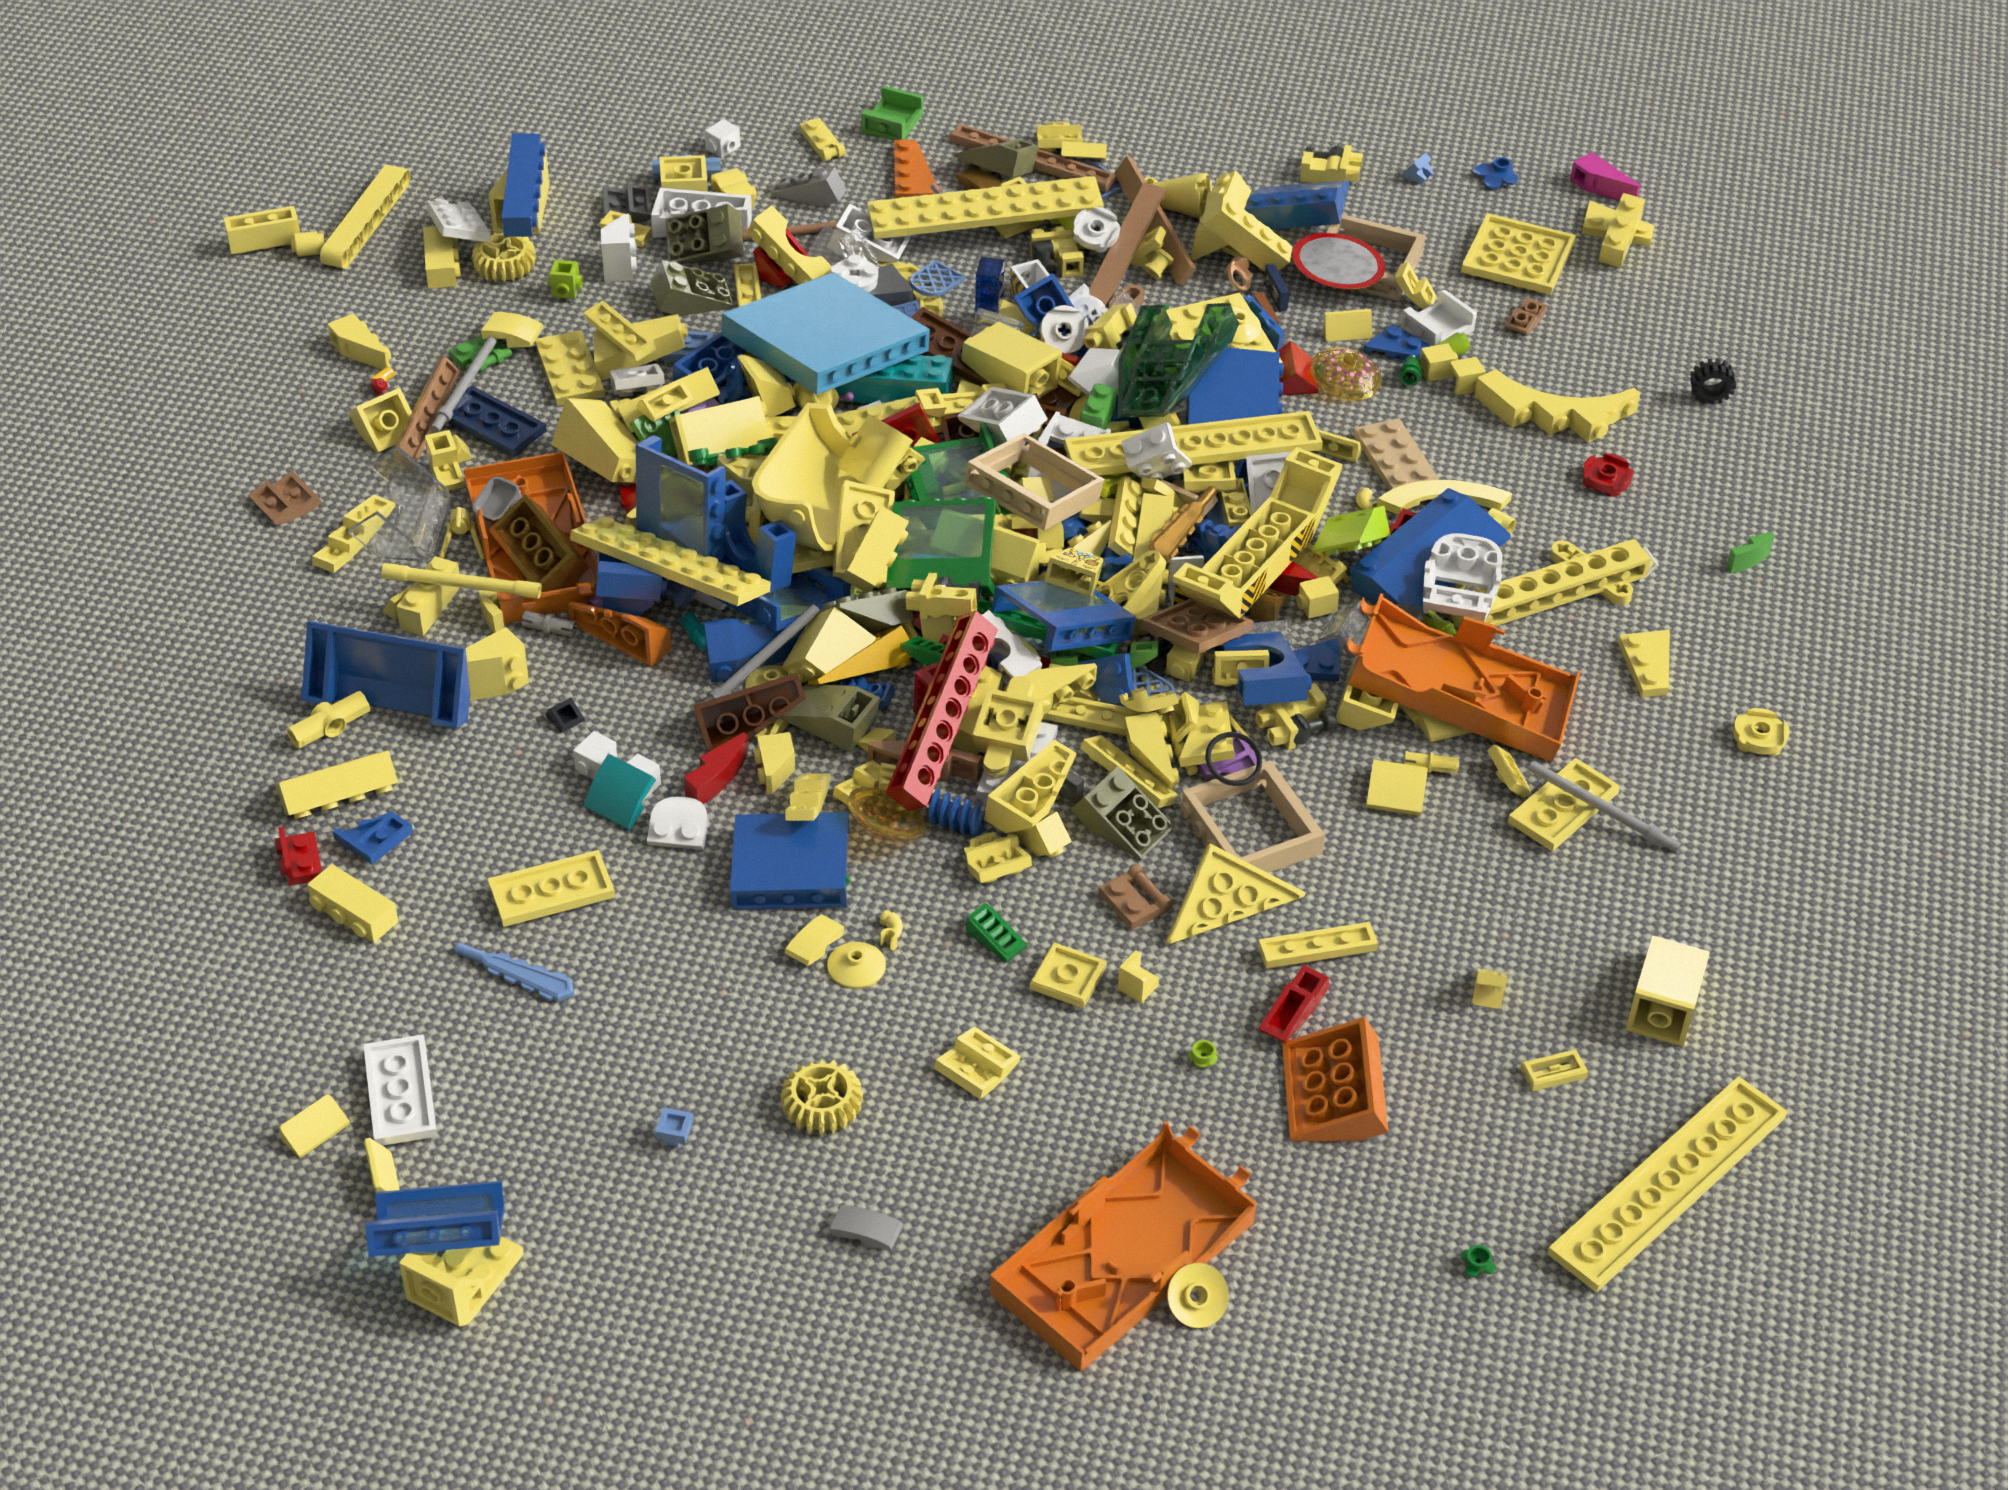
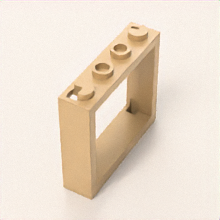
(1387, 237)
(984, 477)
(1305, 846)

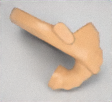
(1240, 265)

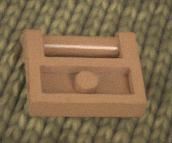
(1129, 903)

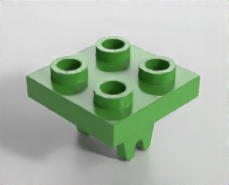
(646, 428)

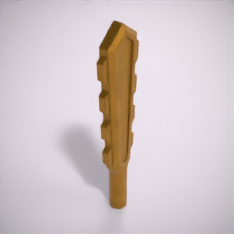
(1181, 525)

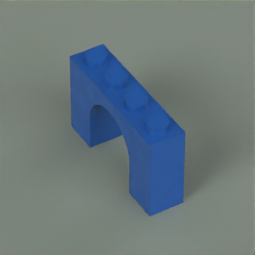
(775, 542)
(627, 581)
(1281, 681)

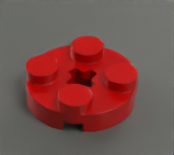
(1612, 484)

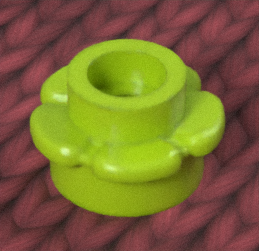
(1203, 1054)

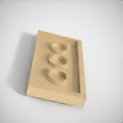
(1394, 453)

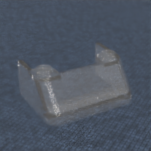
(420, 514)

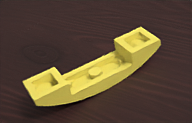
(944, 404)

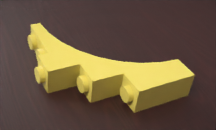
(1552, 412)

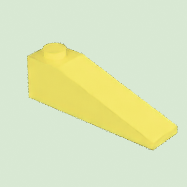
(1030, 791)

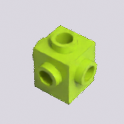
(565, 279)

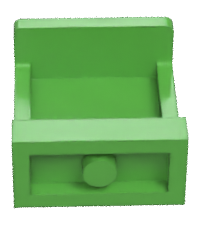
(893, 115)

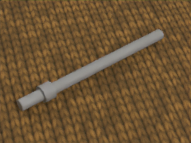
(445, 412)
(765, 653)
(1652, 833)

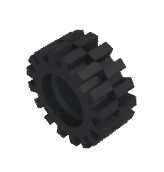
(1709, 371)

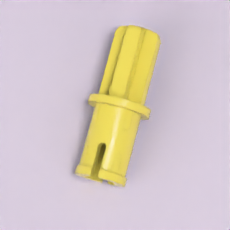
(1432, 762)

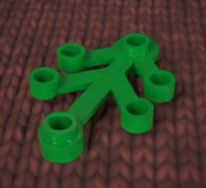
(702, 456)

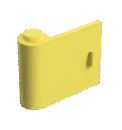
(874, 452)

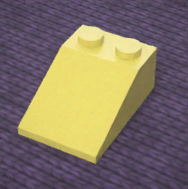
(496, 665)

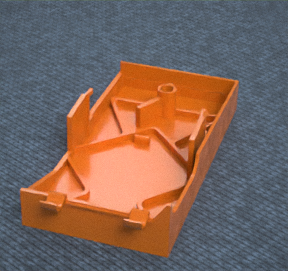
(551, 486)
(1463, 679)
(1120, 1245)

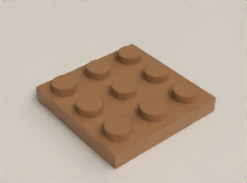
(1195, 626)

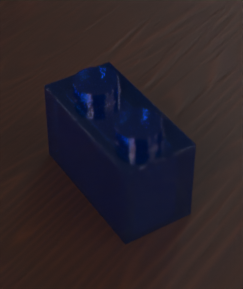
(989, 284)

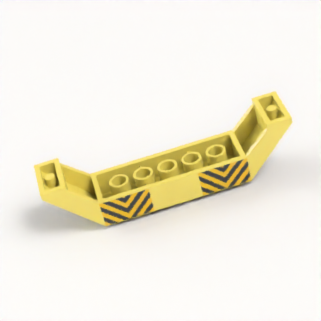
(1267, 539)

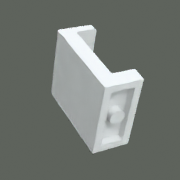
(1439, 320)

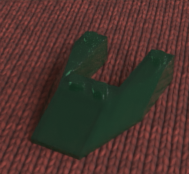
(1163, 372)

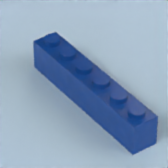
(523, 185)

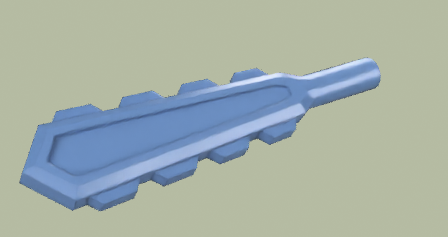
(532, 978)

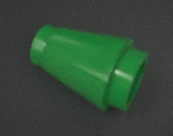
(1410, 371)

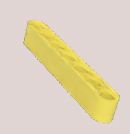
(365, 216)

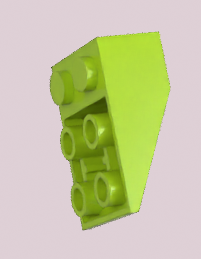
(1353, 531)

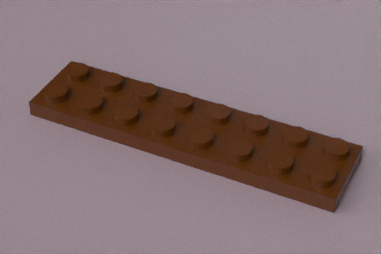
(948, 341)

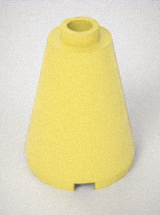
(1186, 194)

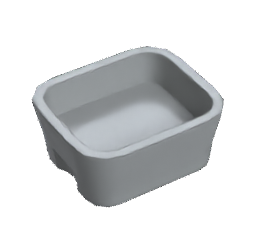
(497, 498)

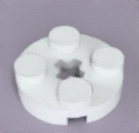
(1092, 239)
(857, 271)
(1074, 322)

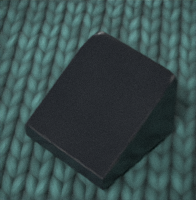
(565, 715)

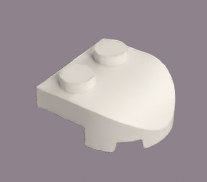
(678, 824)

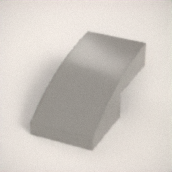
(869, 1226)

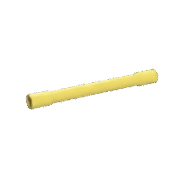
(405, 573)

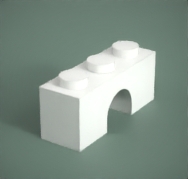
(1018, 659)
(594, 749)

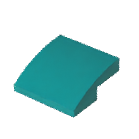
(618, 791)

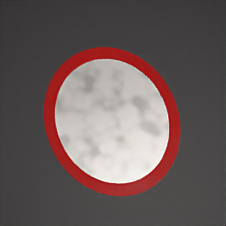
(1338, 261)

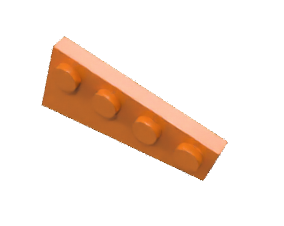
(911, 170)

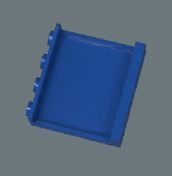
(1238, 387)
(789, 862)

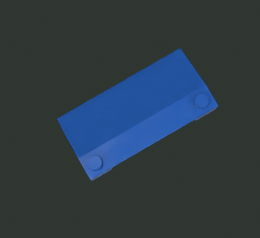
(1400, 560)
(388, 671)

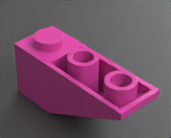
(1602, 178)

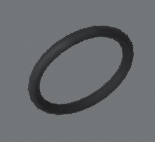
(1222, 779)

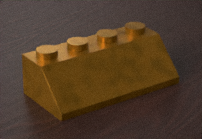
(538, 546)

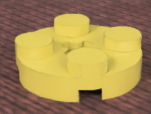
(1770, 741)

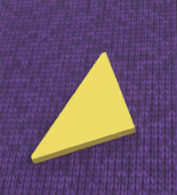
(1225, 892)

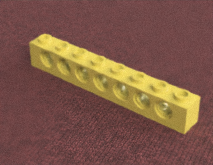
(1565, 582)

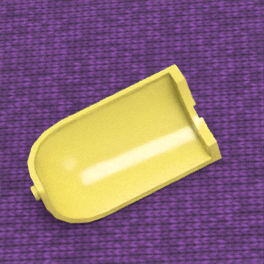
(802, 477)

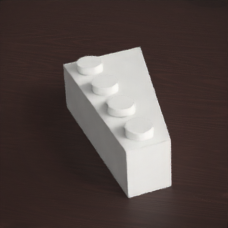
(679, 202)

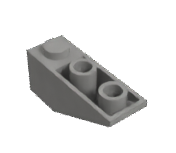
(814, 188)

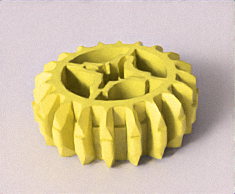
(504, 257)
(823, 1105)

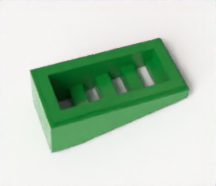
(923, 650)
(982, 920)

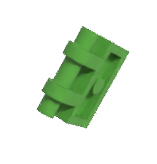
(466, 352)

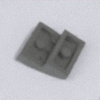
(632, 201)

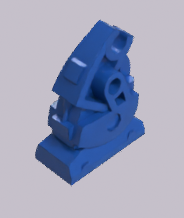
(1210, 538)

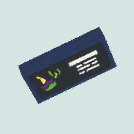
(1276, 287)

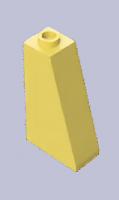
(666, 333)

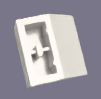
(619, 250)

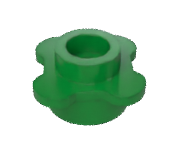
(1481, 1254)

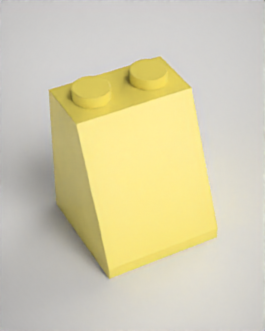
(826, 644)

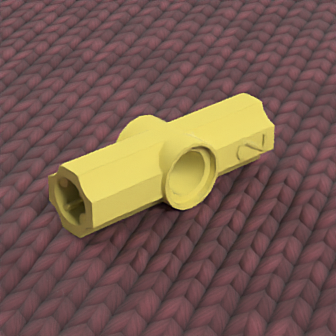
(328, 719)

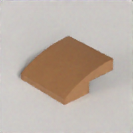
(285, 499)

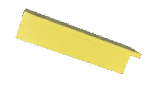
(699, 384)

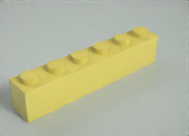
(1155, 513)

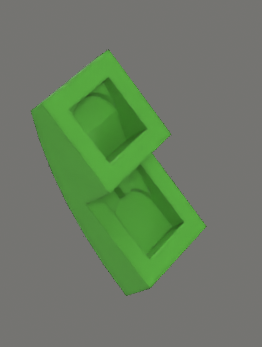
(1750, 554)

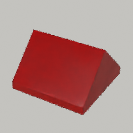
(769, 270)
(1296, 371)

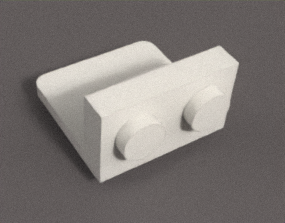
(1155, 453)

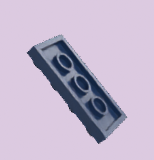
(495, 422)

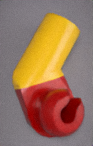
(379, 380)

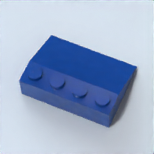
(1299, 204)

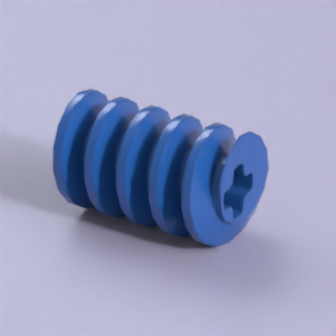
(956, 815)

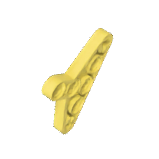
(1121, 584)

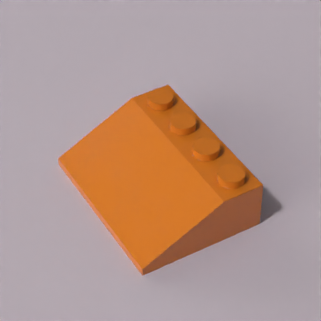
(1335, 1084)

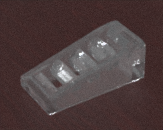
(861, 244)

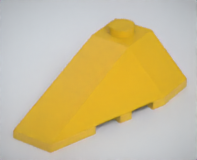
(879, 655)

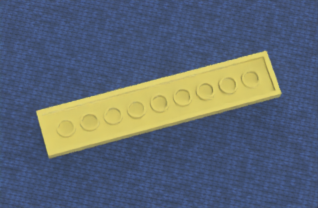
(983, 207)
(1205, 441)
(1666, 1184)

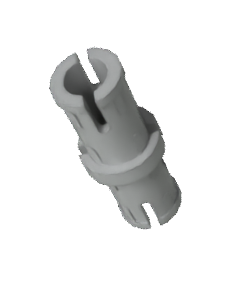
(549, 623)

